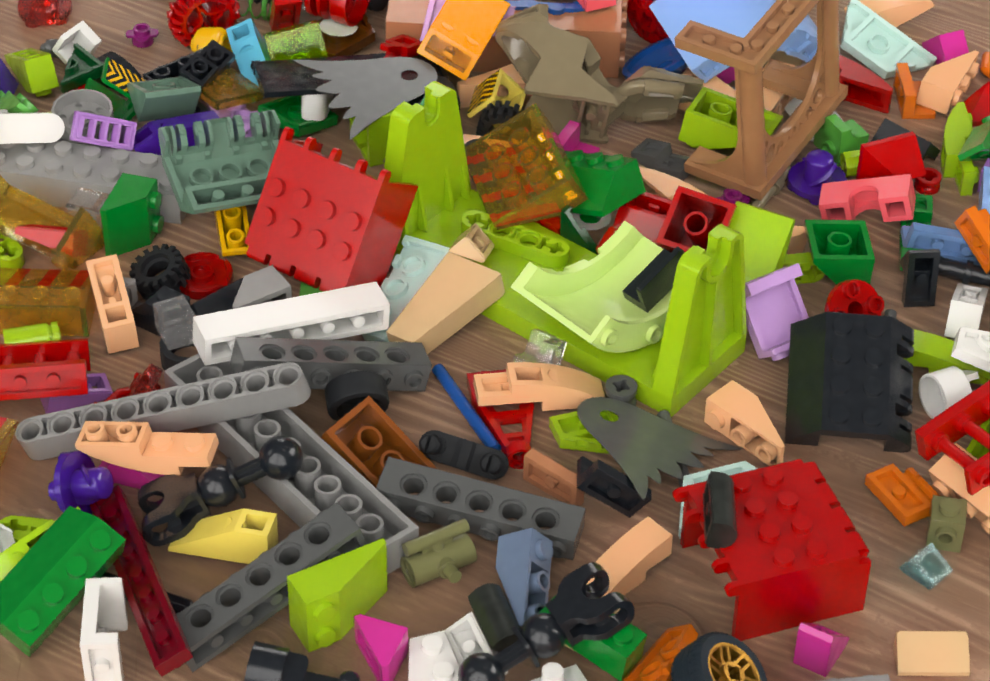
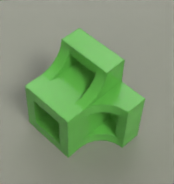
(840, 136)

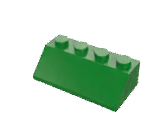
(606, 181)
(53, 576)

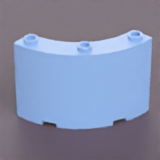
(731, 17)

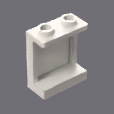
(103, 612)

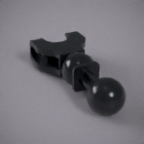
(189, 497)
(573, 615)

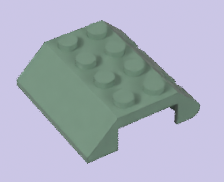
(223, 165)

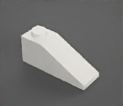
(965, 308)

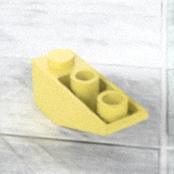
(231, 536)

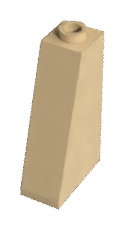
(447, 302)

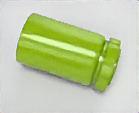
(32, 333)

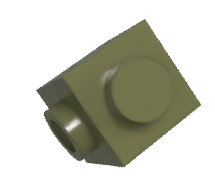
(946, 523)

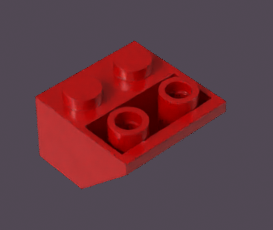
(645, 214)

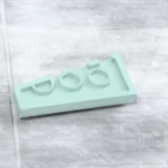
(409, 273)

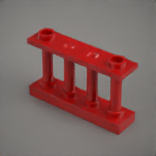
(44, 369)
(951, 425)

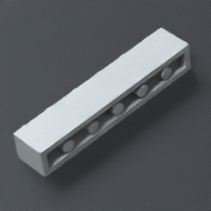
(311, 316)

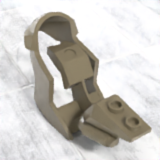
(566, 69)

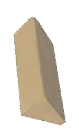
(473, 244)
(932, 653)

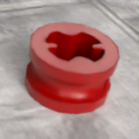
(929, 183)

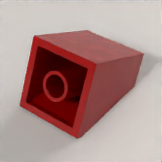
(692, 218)

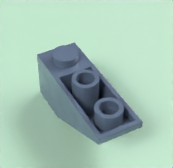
(524, 570)

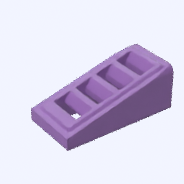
(127, 132)
(60, 403)

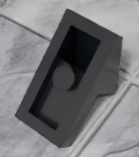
(920, 277)

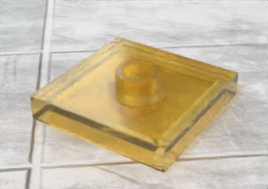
(230, 90)

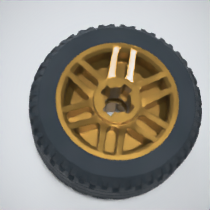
(717, 658)

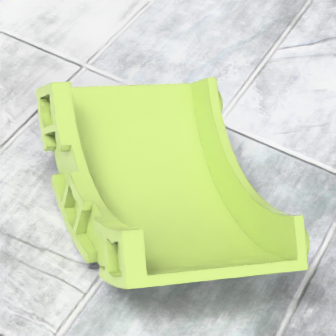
(591, 295)

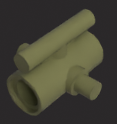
(438, 554)

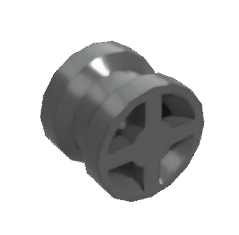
(621, 388)

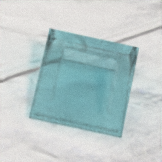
(926, 566)

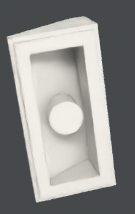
(467, 638)

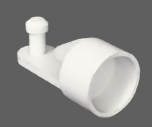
(30, 127)
(944, 388)

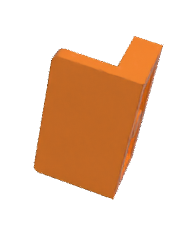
(906, 94)
(975, 229)

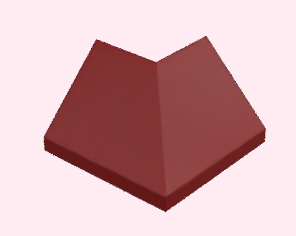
(891, 157)

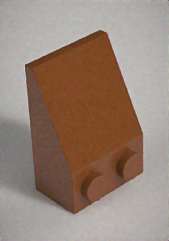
(368, 438)

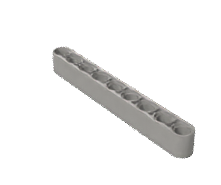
(172, 407)

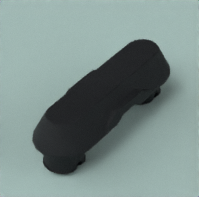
(464, 454)

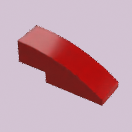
(864, 86)

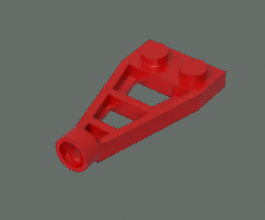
(510, 442)

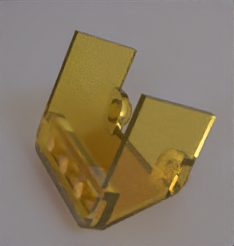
(76, 246)

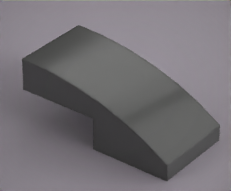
(659, 157)

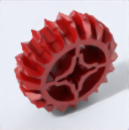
(187, 18)

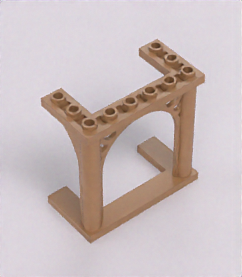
(759, 156)

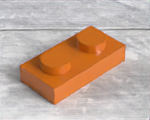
(898, 494)

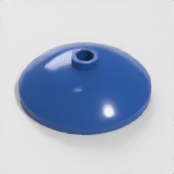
(658, 55)

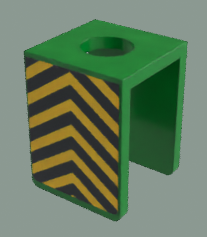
(117, 78)

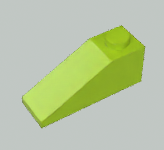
(33, 70)

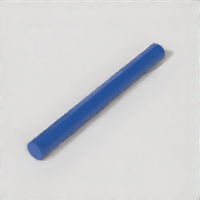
(465, 407)

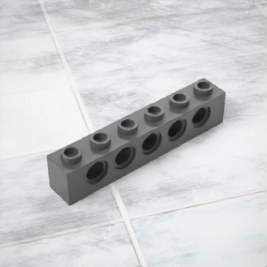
(401, 364)
(469, 494)
(261, 587)

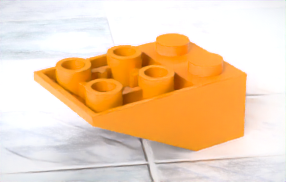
(462, 33)

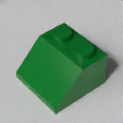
(131, 214)
(841, 249)

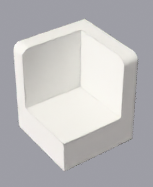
(78, 34)

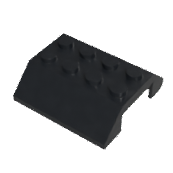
(850, 379)

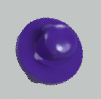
(808, 175)
(79, 482)

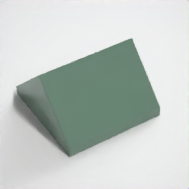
(163, 98)

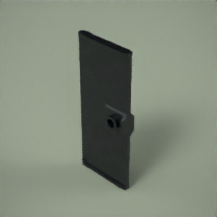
(289, 78)

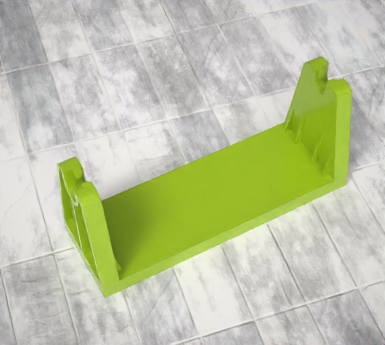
(708, 294)

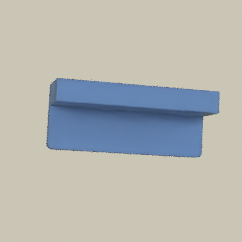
(947, 240)

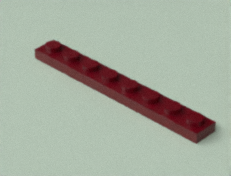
(144, 587)

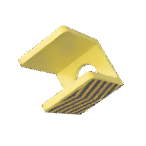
(487, 92)

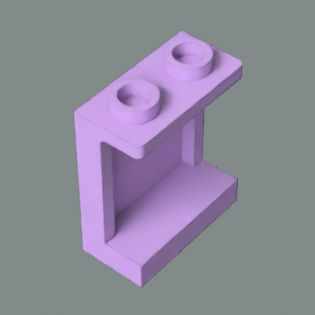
(770, 310)

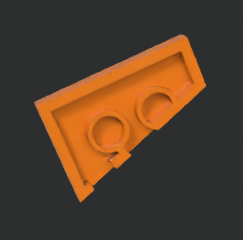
(658, 660)

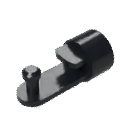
(277, 663)

